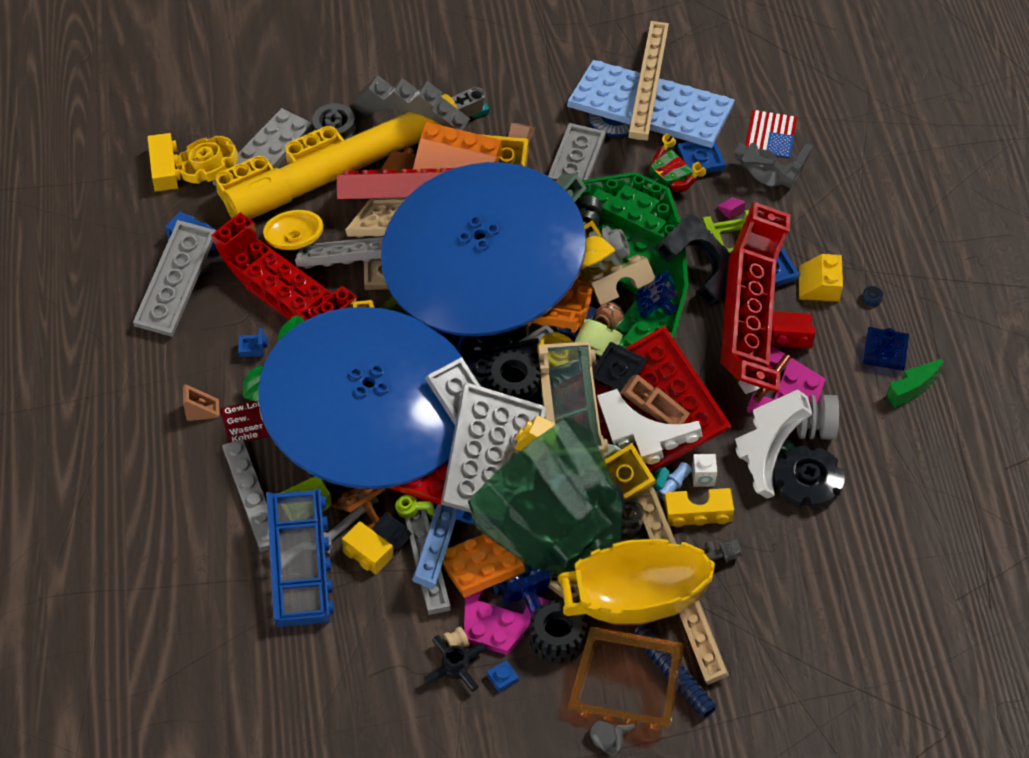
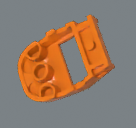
(570, 309)

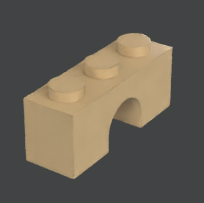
(605, 283)

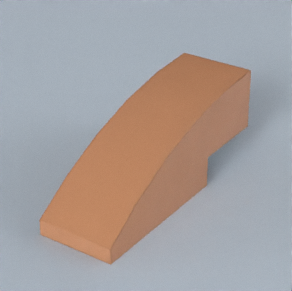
(654, 401)

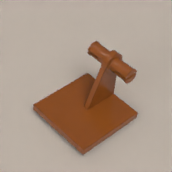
(351, 500)

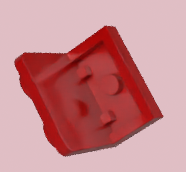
(792, 330)

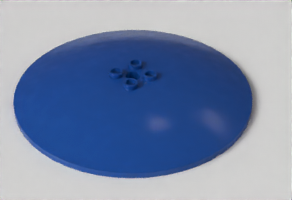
(491, 283)
(339, 427)

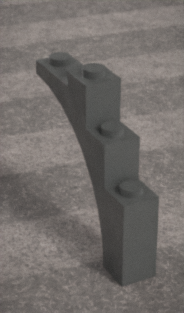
(403, 96)

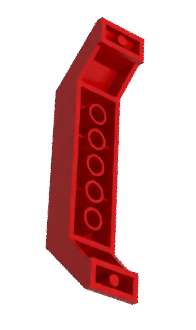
(751, 297)

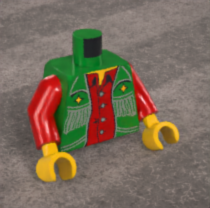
(671, 170)

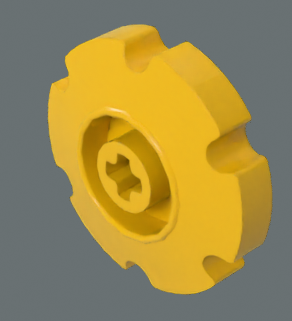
(206, 159)

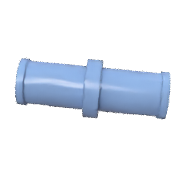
(674, 480)

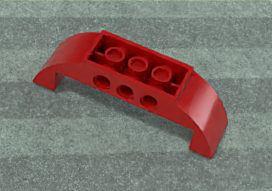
(272, 276)

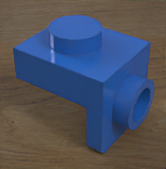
(252, 344)

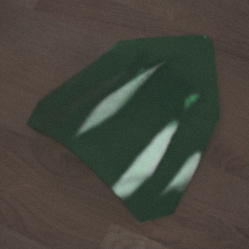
(552, 501)

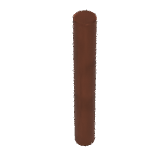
(779, 367)

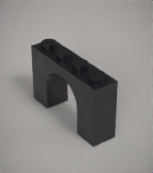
(693, 233)

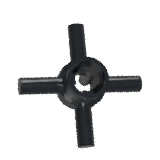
(461, 663)

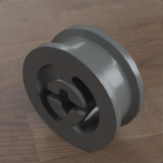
(333, 115)

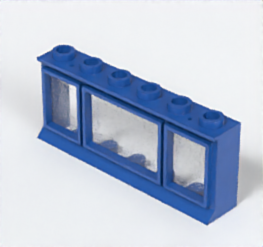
(299, 558)

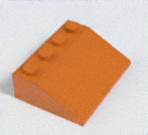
(454, 148)

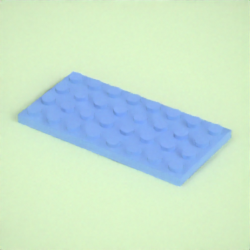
(677, 109)

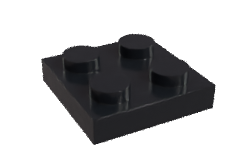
(617, 367)

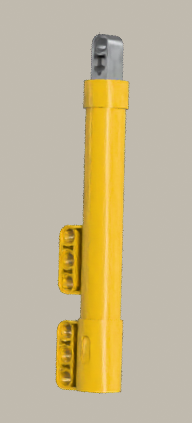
(321, 156)

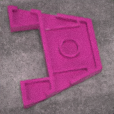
(794, 378)
(494, 625)

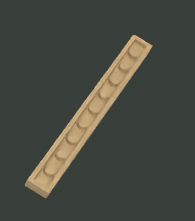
(648, 81)
(693, 616)

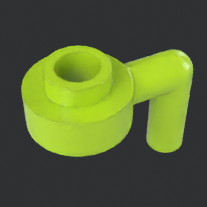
(412, 509)

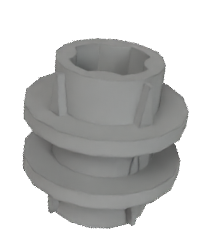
(617, 240)

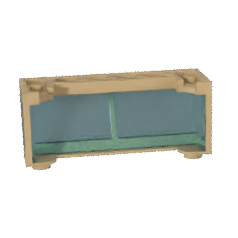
(569, 385)

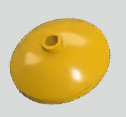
(293, 230)

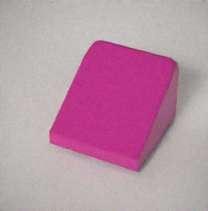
(732, 207)

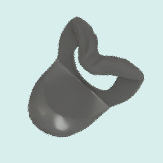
(605, 734)

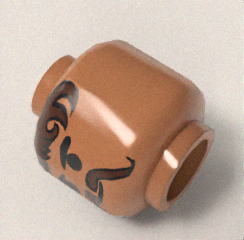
(609, 315)

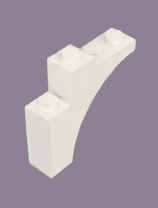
(773, 425)
(650, 436)

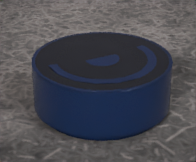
(872, 296)

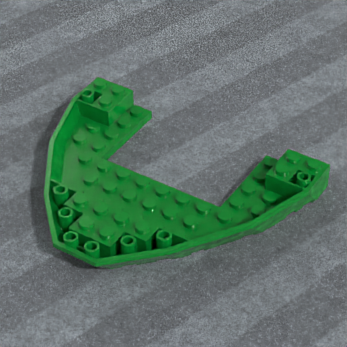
(645, 216)

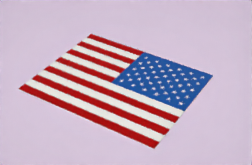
(772, 132)

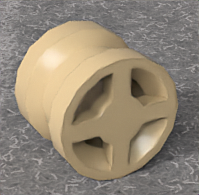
(457, 637)

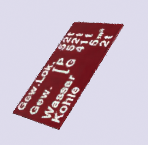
(244, 422)

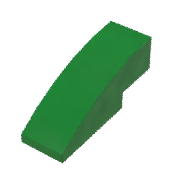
(913, 383)

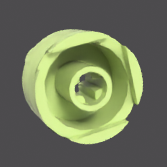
(598, 335)

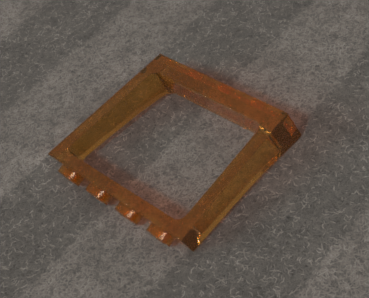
(599, 634)

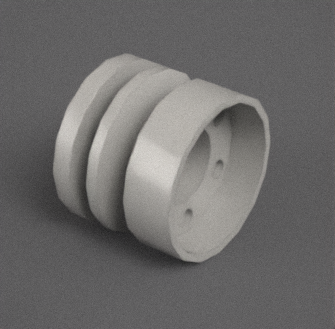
(824, 418)

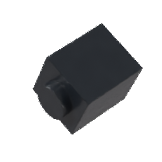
(392, 531)

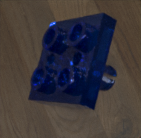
(657, 295)
(885, 344)
(527, 588)

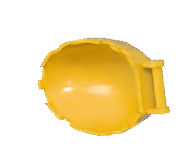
(637, 581)

